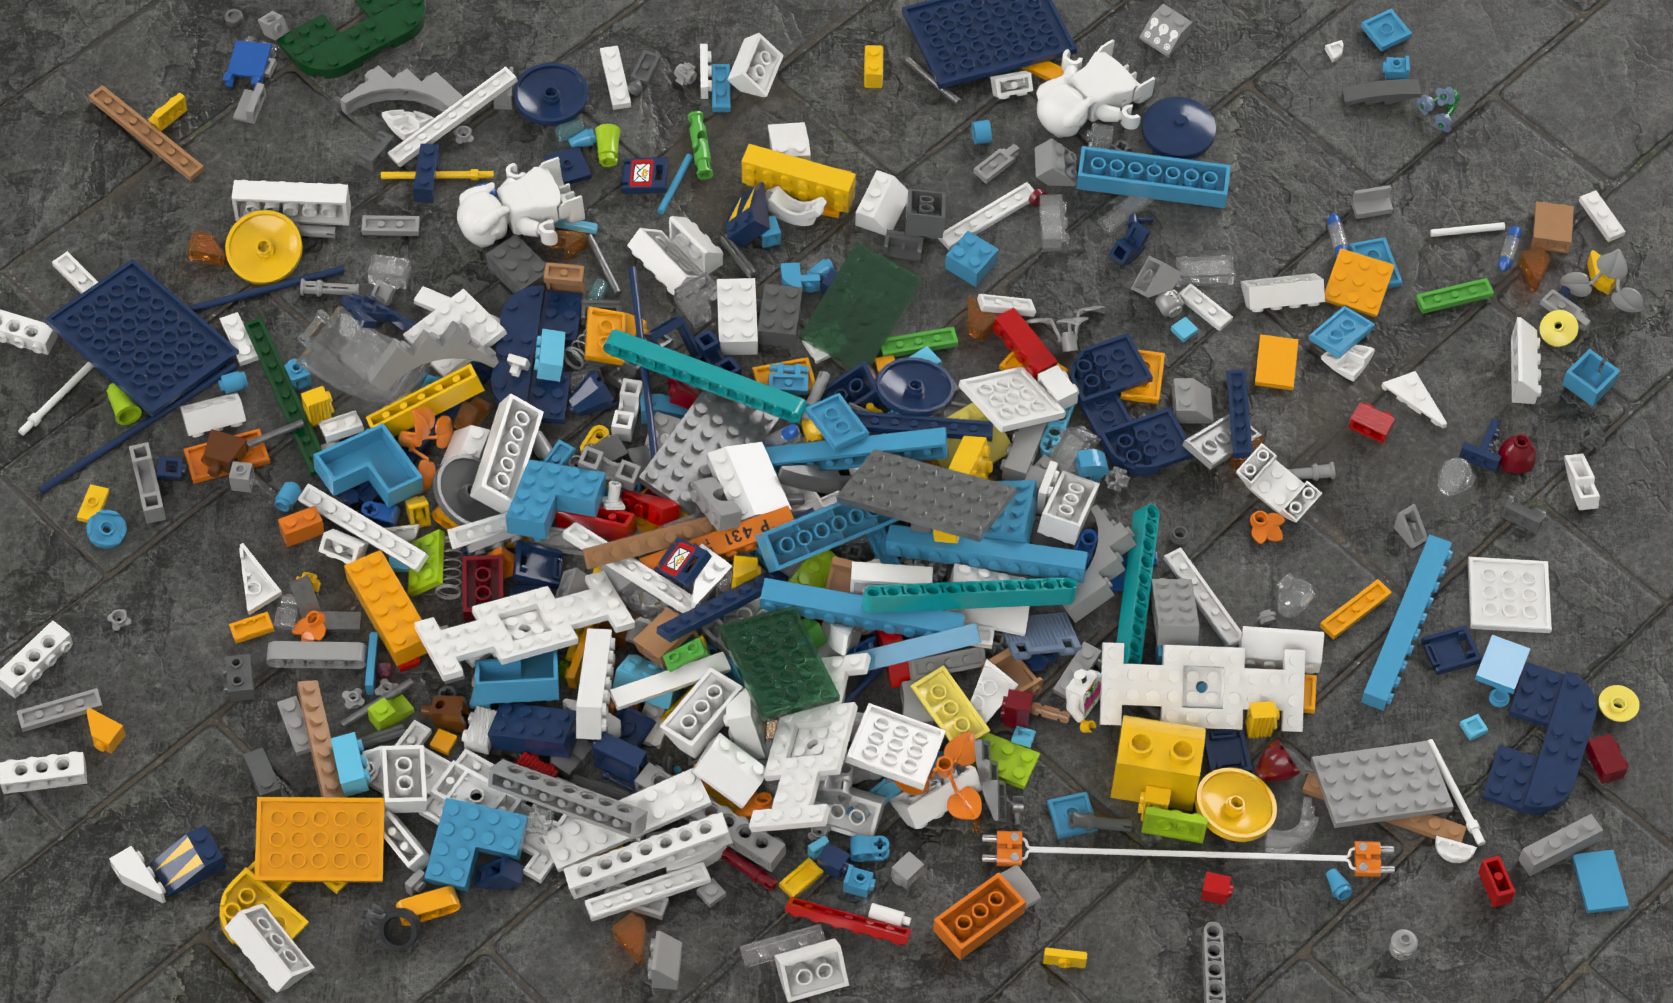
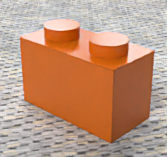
(301, 526)

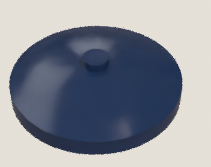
(551, 94)
(1178, 128)
(915, 387)

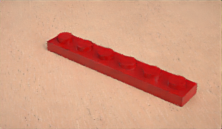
(842, 919)

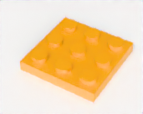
(1358, 282)

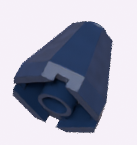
(591, 396)

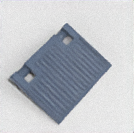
(1044, 635)

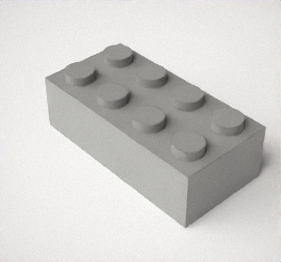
(1174, 612)

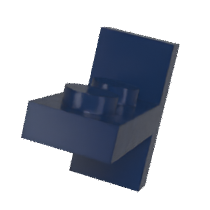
(1482, 455)

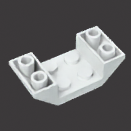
(1277, 485)

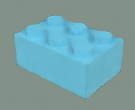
(635, 669)

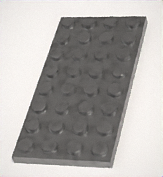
(706, 427)
(926, 495)

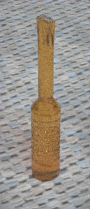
(977, 823)

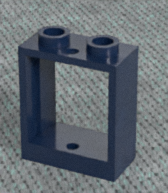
(668, 326)
(618, 757)

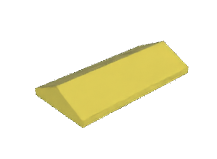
(949, 705)

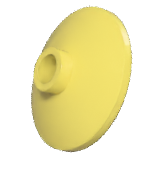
(1563, 335)
(1620, 696)

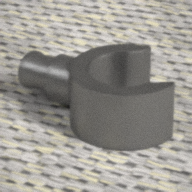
(1017, 809)

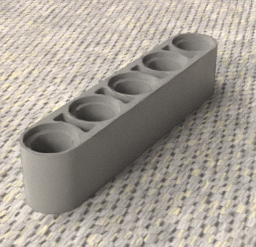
(316, 655)
(1213, 963)

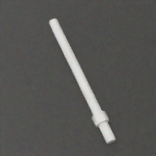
(35, 418)
(1472, 825)

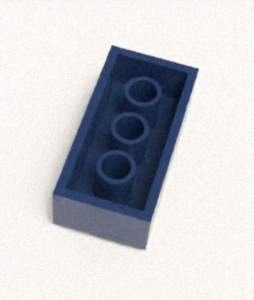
(534, 730)

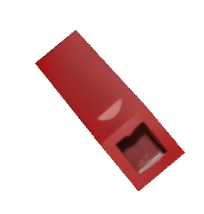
(650, 507)

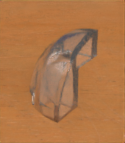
(646, 603)

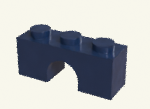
(425, 176)
(712, 354)

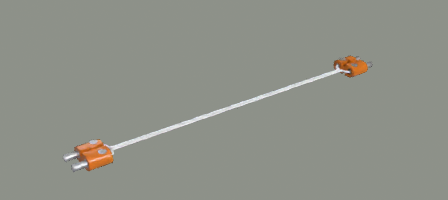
(1366, 853)

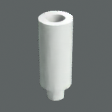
(888, 915)

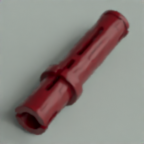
(745, 866)

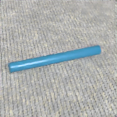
(675, 183)

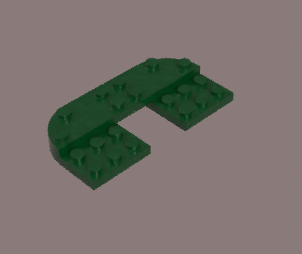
(325, 52)

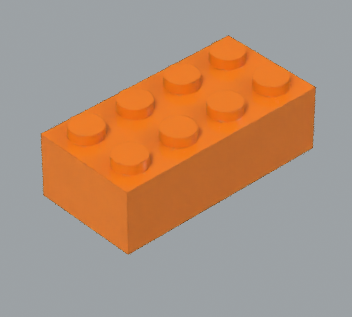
(979, 916)

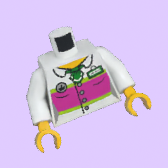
(1082, 696)

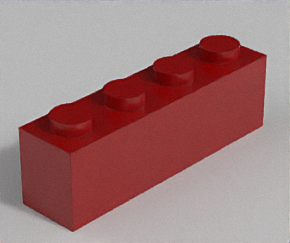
(1023, 343)
(606, 524)

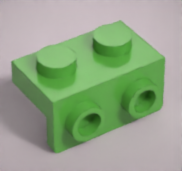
(685, 654)

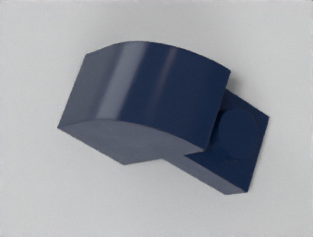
(1129, 248)

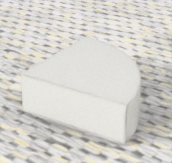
(1334, 50)

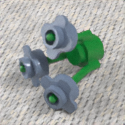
(1446, 97)

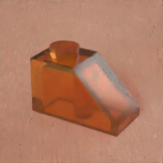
(205, 249)
(1534, 265)
(979, 323)
(631, 935)

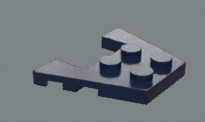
(368, 310)

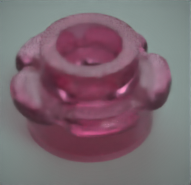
(385, 670)

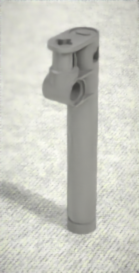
(837, 785)

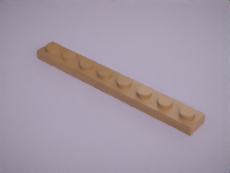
(146, 133)
(646, 542)
(319, 739)
(1426, 825)

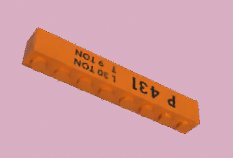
(731, 541)

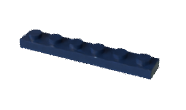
(1239, 414)

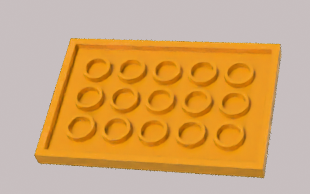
(319, 839)

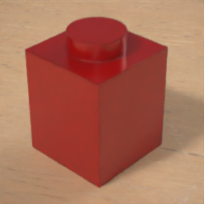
(1217, 888)

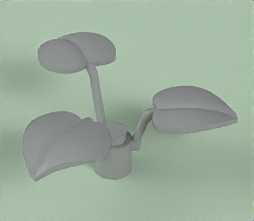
(1613, 266)
(1069, 338)

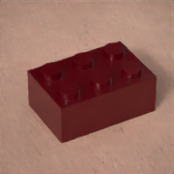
(481, 581)

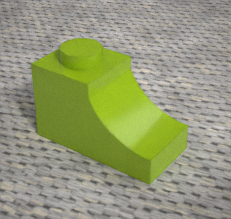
(389, 712)

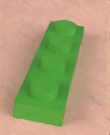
(1454, 295)
(914, 342)

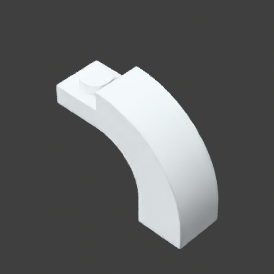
(792, 210)

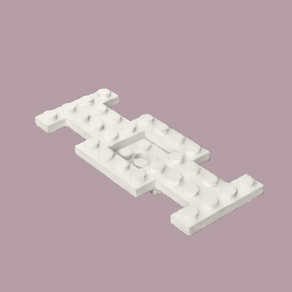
(548, 626)
(1226, 682)
(801, 773)
(463, 779)

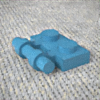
(790, 383)

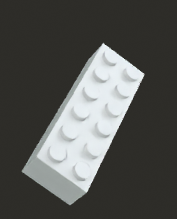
(298, 201)
(506, 453)
(595, 684)

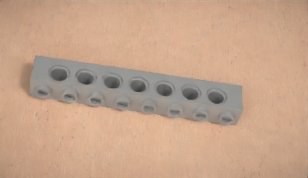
(568, 799)
(766, 857)

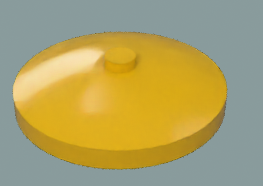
(263, 247)
(1236, 804)

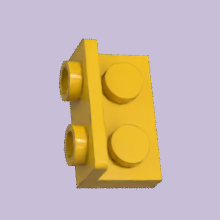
(169, 112)

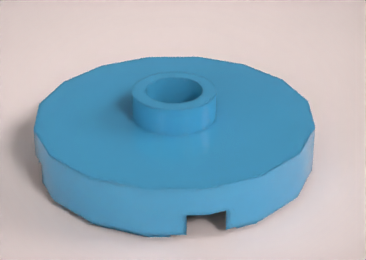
(106, 520)

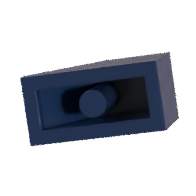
(499, 874)

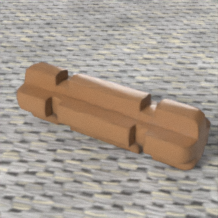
(1050, 712)

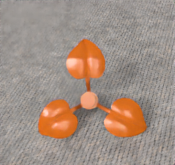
(424, 422)
(967, 802)

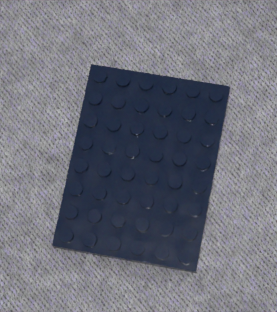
(985, 36)
(142, 337)

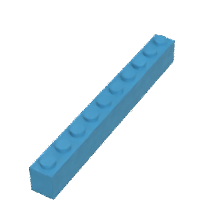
(915, 445)
(988, 554)
(847, 609)
(1406, 623)

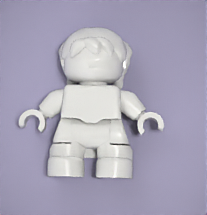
(1091, 94)
(525, 202)

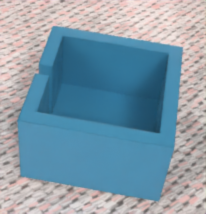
(971, 258)
(1586, 381)

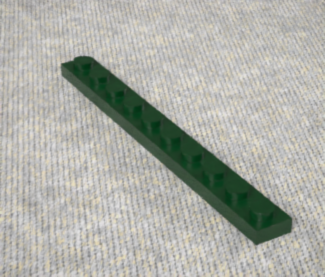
(283, 390)

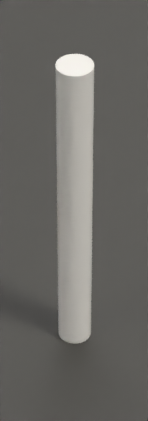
(1467, 229)

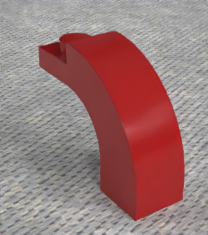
(897, 672)

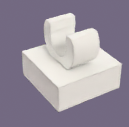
(517, 364)

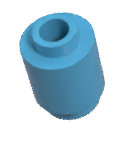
(233, 382)
(287, 496)

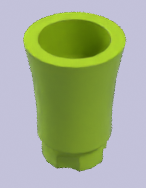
(607, 143)
(124, 408)

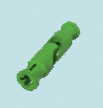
(700, 145)

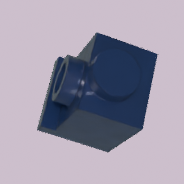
(165, 463)

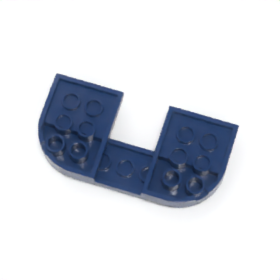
(523, 320)
(1137, 444)
(1568, 711)

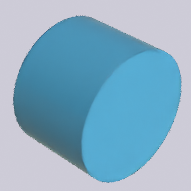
(981, 132)

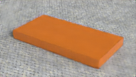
(195, 457)

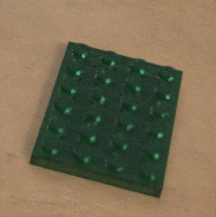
(861, 307)
(778, 663)

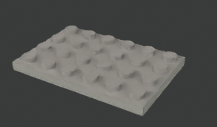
(1381, 784)

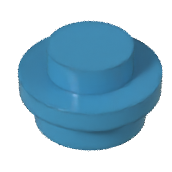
(1499, 698)

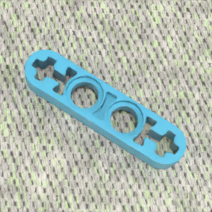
(1058, 425)

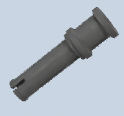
(1090, 821)

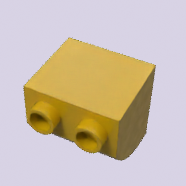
(1158, 756)

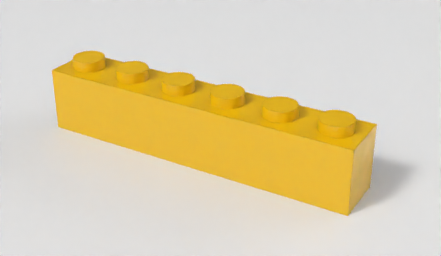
(436, 396)

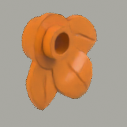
(1268, 528)
(311, 627)
(757, 802)

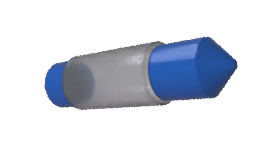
(1337, 233)
(1509, 248)
(782, 436)

